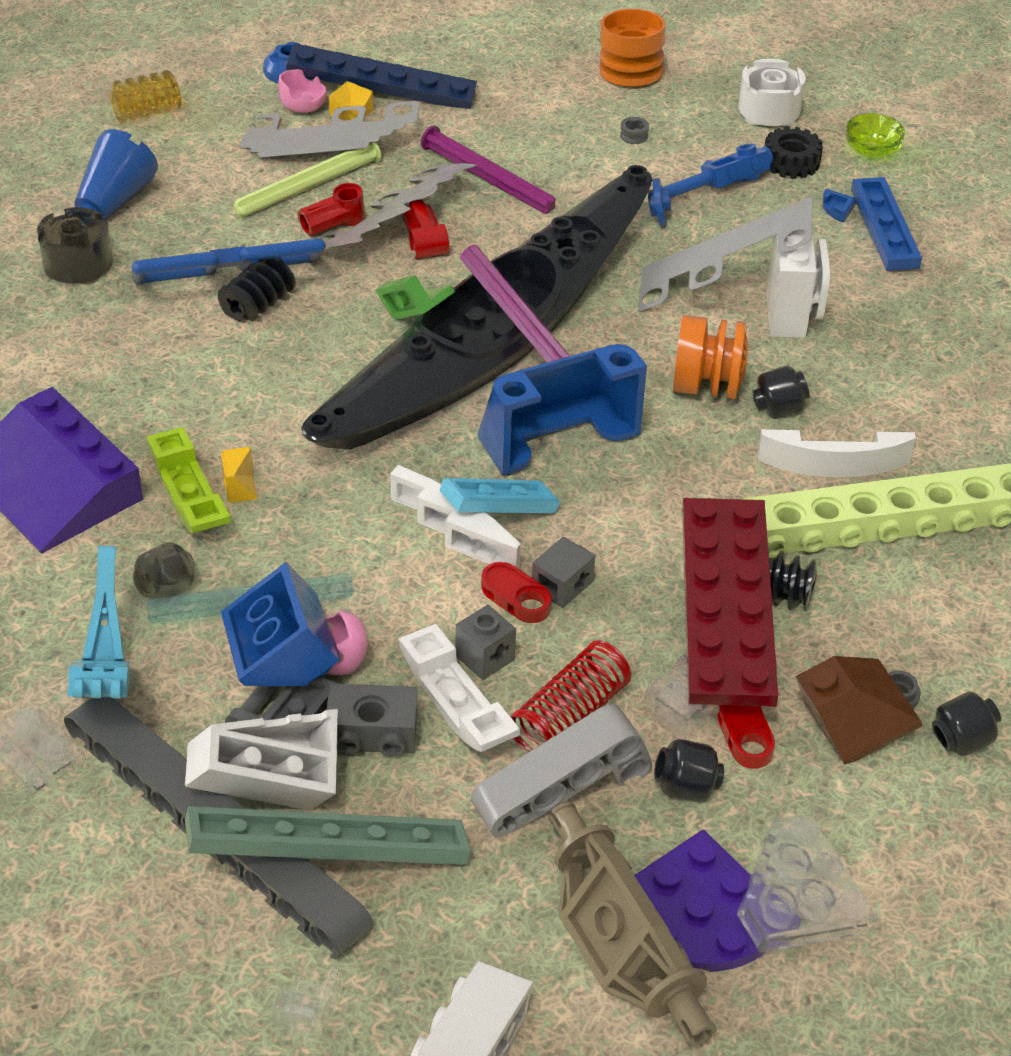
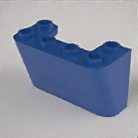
(585, 387)

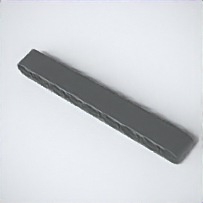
(291, 884)

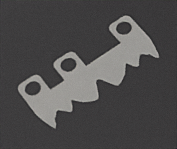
(396, 205)

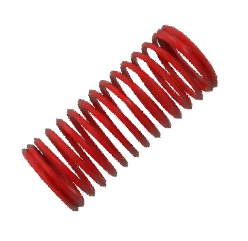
(596, 670)

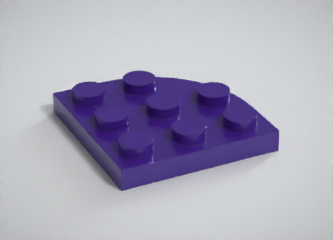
(698, 898)

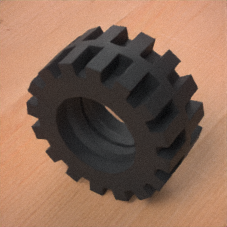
(794, 152)

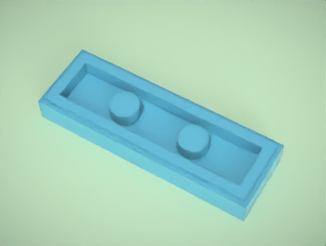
(499, 495)

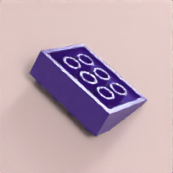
(60, 471)

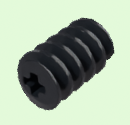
(256, 289)
(792, 580)

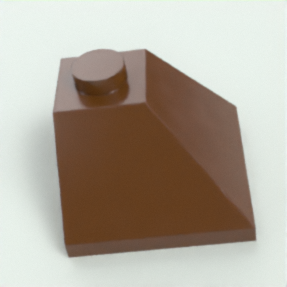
(856, 705)

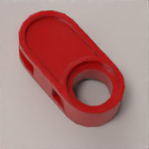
(510, 587)
(745, 725)

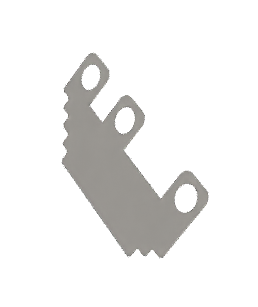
(326, 138)

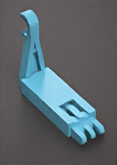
(103, 666)

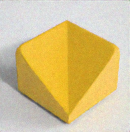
(350, 95)
(238, 474)

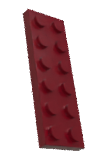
(728, 603)

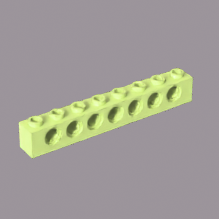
(888, 509)

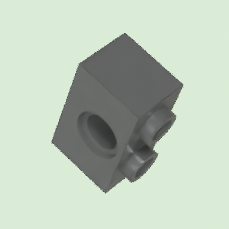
(375, 718)

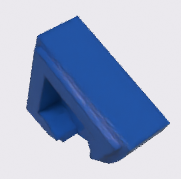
(838, 204)

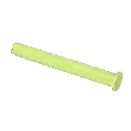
(306, 179)

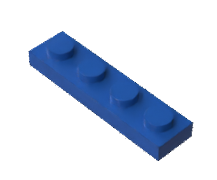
(886, 224)

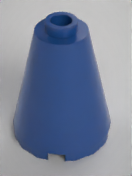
(115, 172)

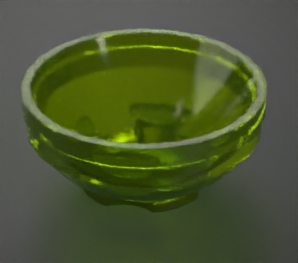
(874, 129)

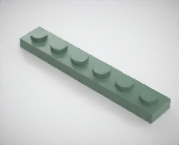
(325, 836)

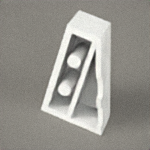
(268, 760)
(481, 1015)

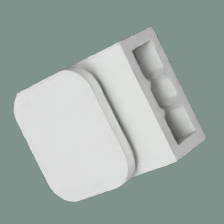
(797, 285)

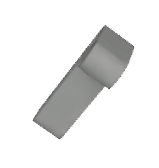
(561, 769)

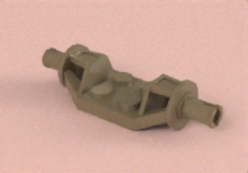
(622, 929)

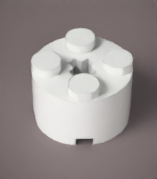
(771, 93)

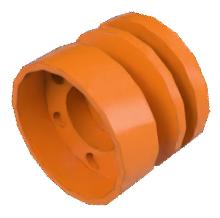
(632, 47)
(709, 357)

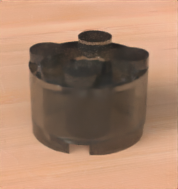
(75, 246)

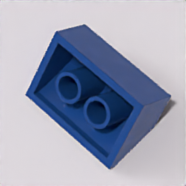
(279, 632)

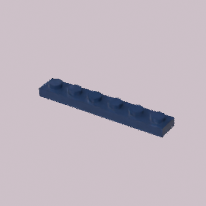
(382, 76)

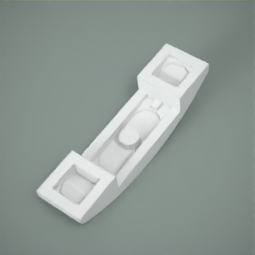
(835, 458)
(453, 692)

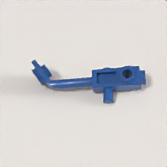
(742, 165)

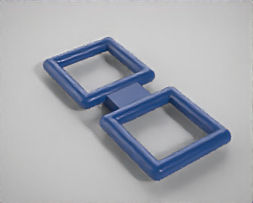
(207, 262)

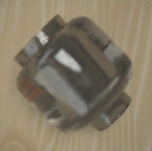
(164, 571)

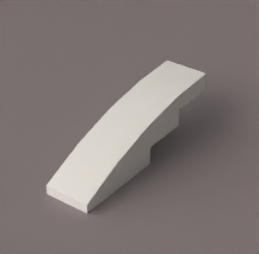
(465, 532)

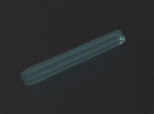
(213, 602)

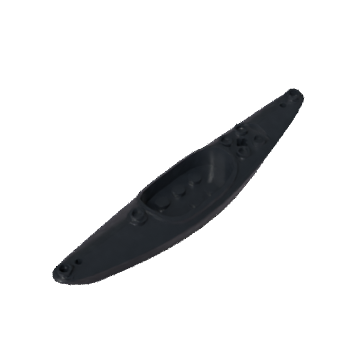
(468, 334)

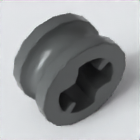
(634, 130)

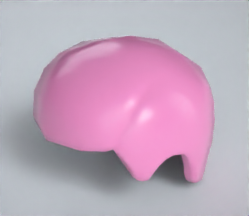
(300, 93)
(350, 640)

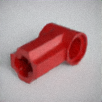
(343, 208)
(424, 232)

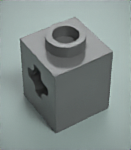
(564, 570)
(481, 637)

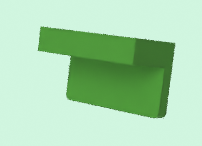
(408, 298)

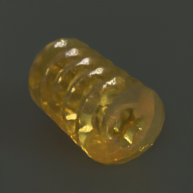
(144, 93)

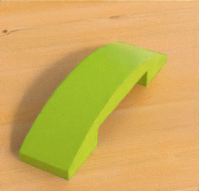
(185, 481)

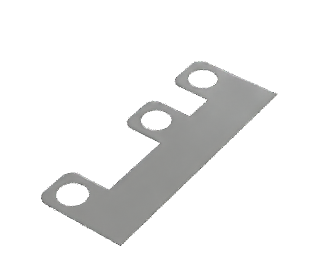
(713, 250)

